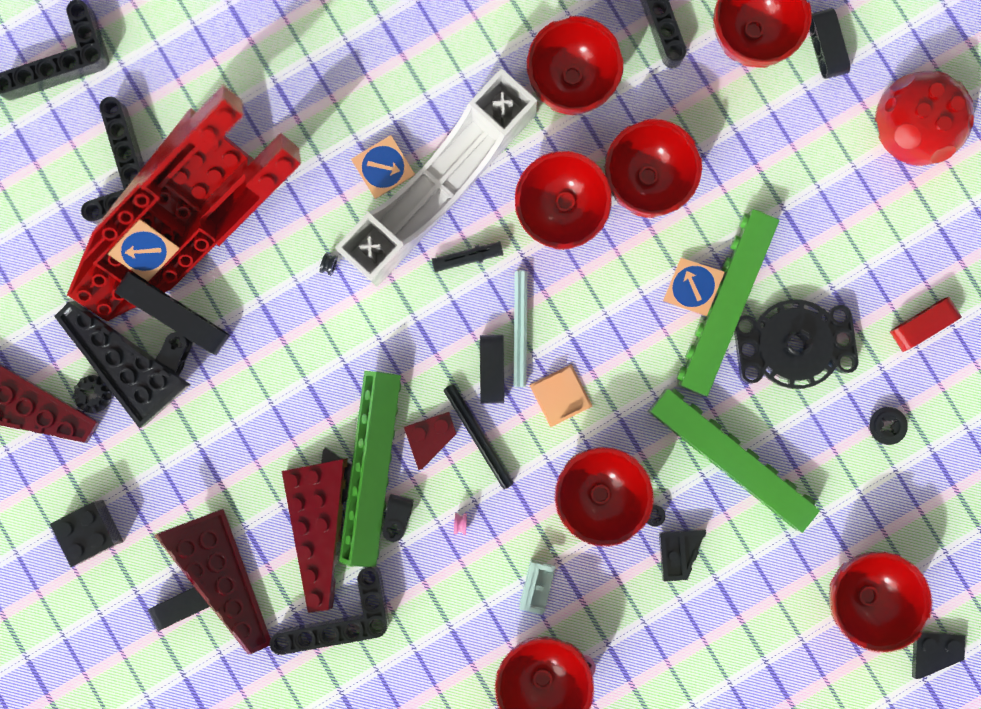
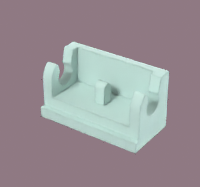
(537, 587)

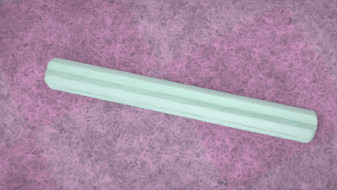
(520, 329)

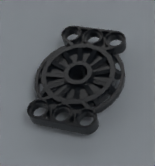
(783, 361)

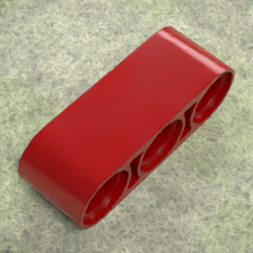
(925, 324)

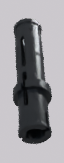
(468, 256)

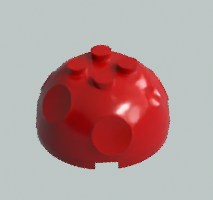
(761, 30)
(574, 65)
(924, 117)
(653, 168)
(563, 200)
(603, 496)
(880, 601)
(544, 676)

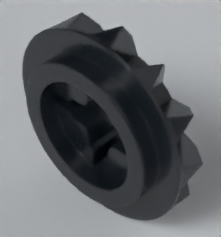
(95, 404)
(898, 427)

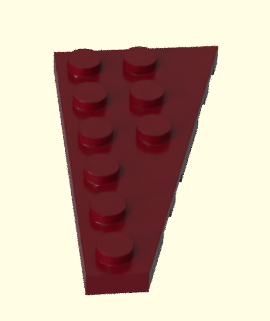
(37, 410)
(316, 522)
(214, 566)

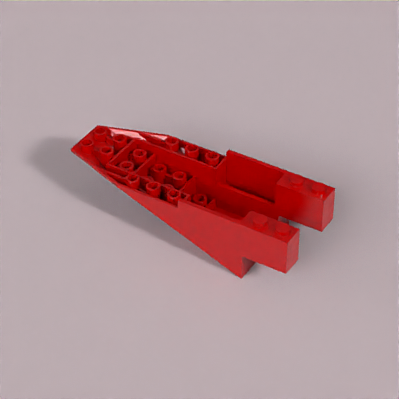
(188, 191)

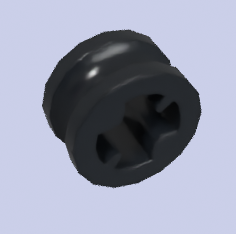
(328, 264)
(661, 512)

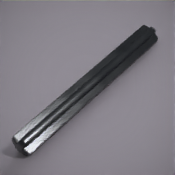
(478, 436)

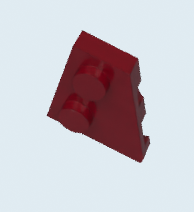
(429, 437)

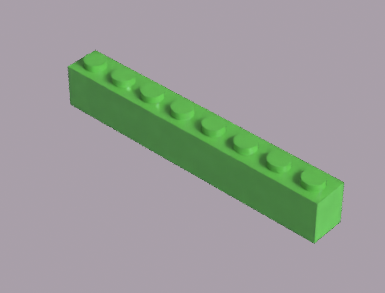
(729, 302)
(733, 460)
(370, 469)

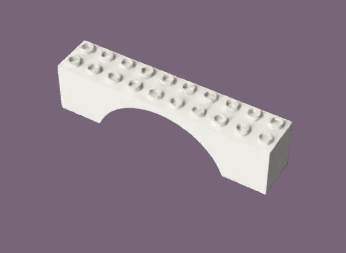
(480, 136)

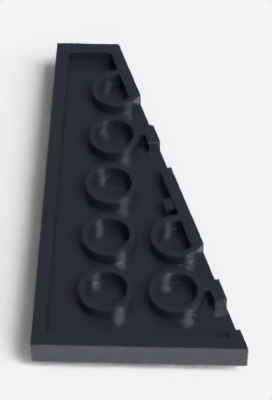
(130, 373)

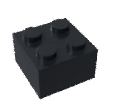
(86, 533)

